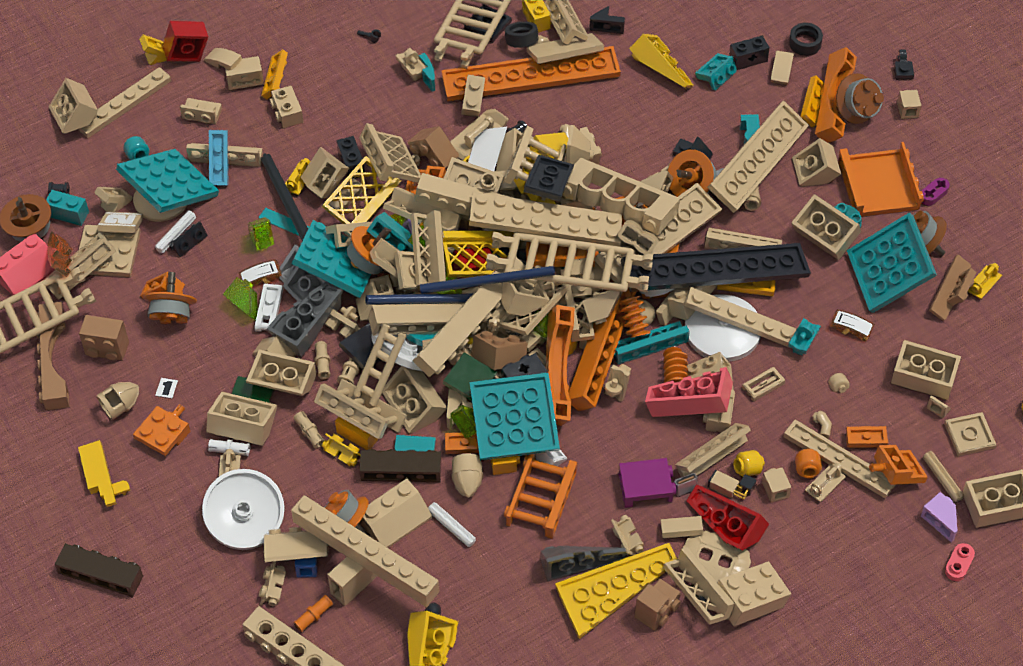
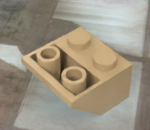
(324, 173)
(375, 286)

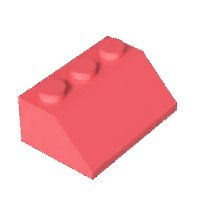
(25, 265)

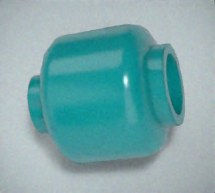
(135, 148)

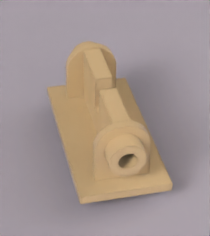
(229, 462)
(826, 482)
(623, 530)
(268, 591)

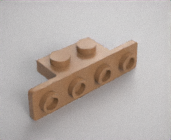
(953, 288)

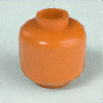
(808, 463)

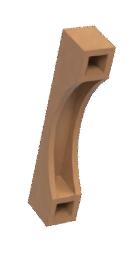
(54, 388)

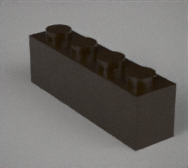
(400, 465)
(99, 569)

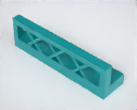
(656, 341)

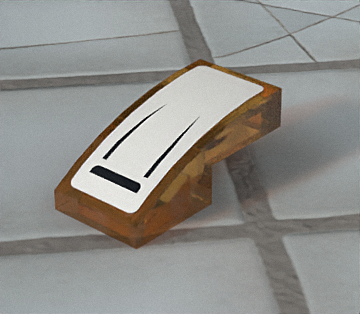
(264, 271)
(852, 323)

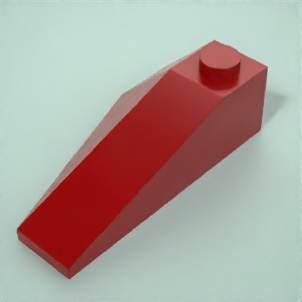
(730, 520)

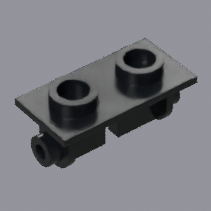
(188, 239)

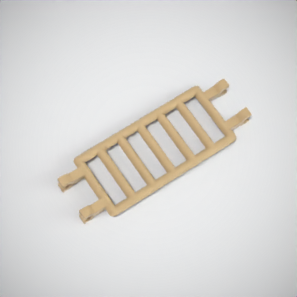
(484, 39)
(640, 283)
(73, 303)

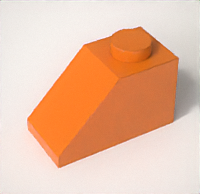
(160, 283)

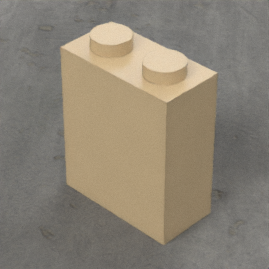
(348, 580)

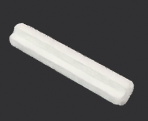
(175, 231)
(451, 524)

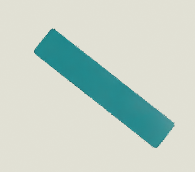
(279, 220)

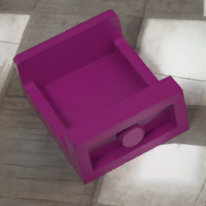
(646, 480)

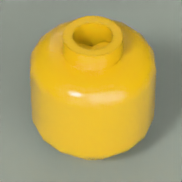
(748, 463)

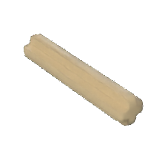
(943, 476)

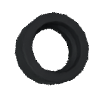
(521, 34)
(804, 48)

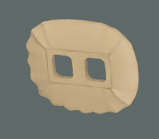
(712, 542)

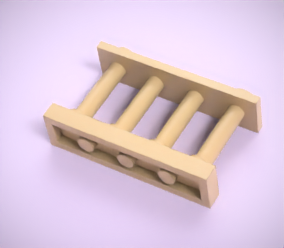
(523, 151)
(358, 410)

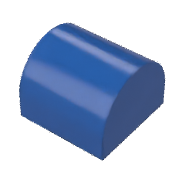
(306, 567)

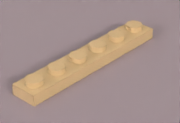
(126, 101)
(739, 316)
(833, 453)

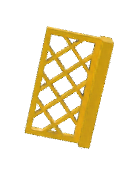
(371, 207)
(469, 239)

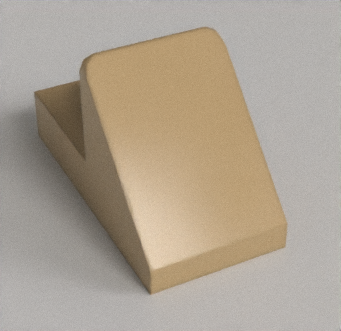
(113, 198)
(577, 272)

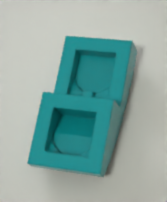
(428, 72)

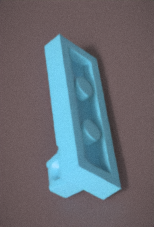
(218, 157)

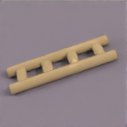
(389, 359)

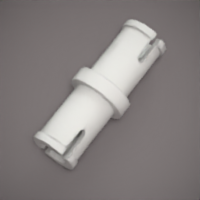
(222, 446)

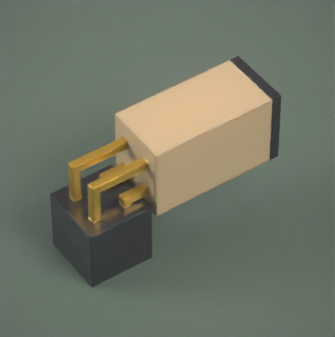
(729, 486)

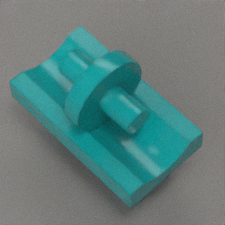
(804, 337)

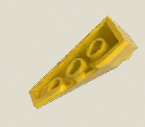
(655, 54)
(430, 638)

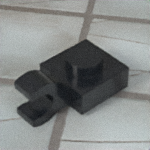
(903, 68)

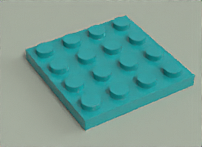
(167, 180)
(322, 258)
(891, 262)
(514, 416)

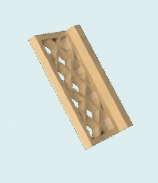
(388, 155)
(534, 319)

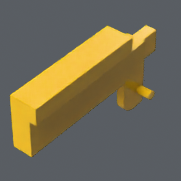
(98, 474)

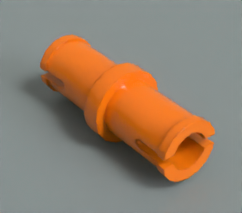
(313, 613)

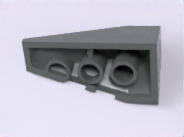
(305, 319)
(571, 560)

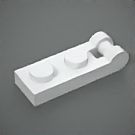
(268, 305)

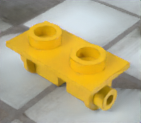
(295, 183)
(985, 280)
(348, 453)

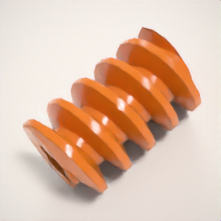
(634, 317)
(675, 364)

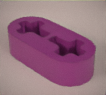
(936, 193)

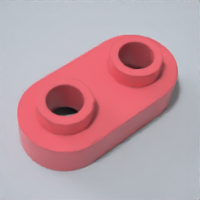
(959, 560)

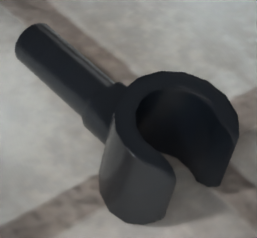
(374, 35)

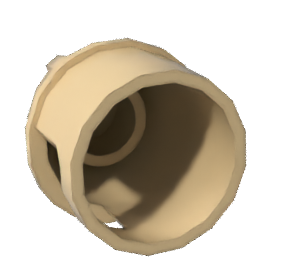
(118, 398)
(467, 473)

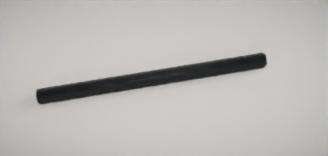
(284, 195)

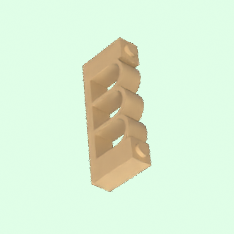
(654, 219)

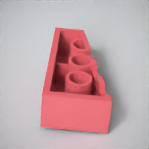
(691, 395)

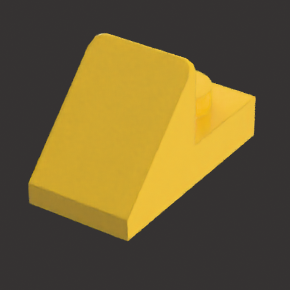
(153, 49)

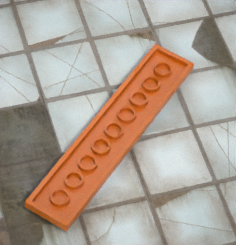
(528, 74)

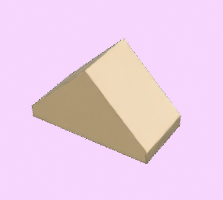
(275, 345)

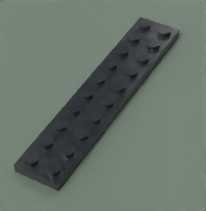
(723, 266)

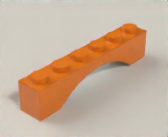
(829, 123)
(558, 339)

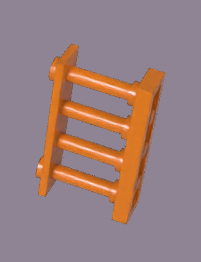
(555, 506)

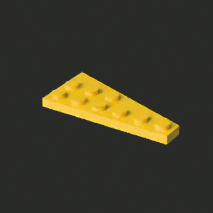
(602, 591)

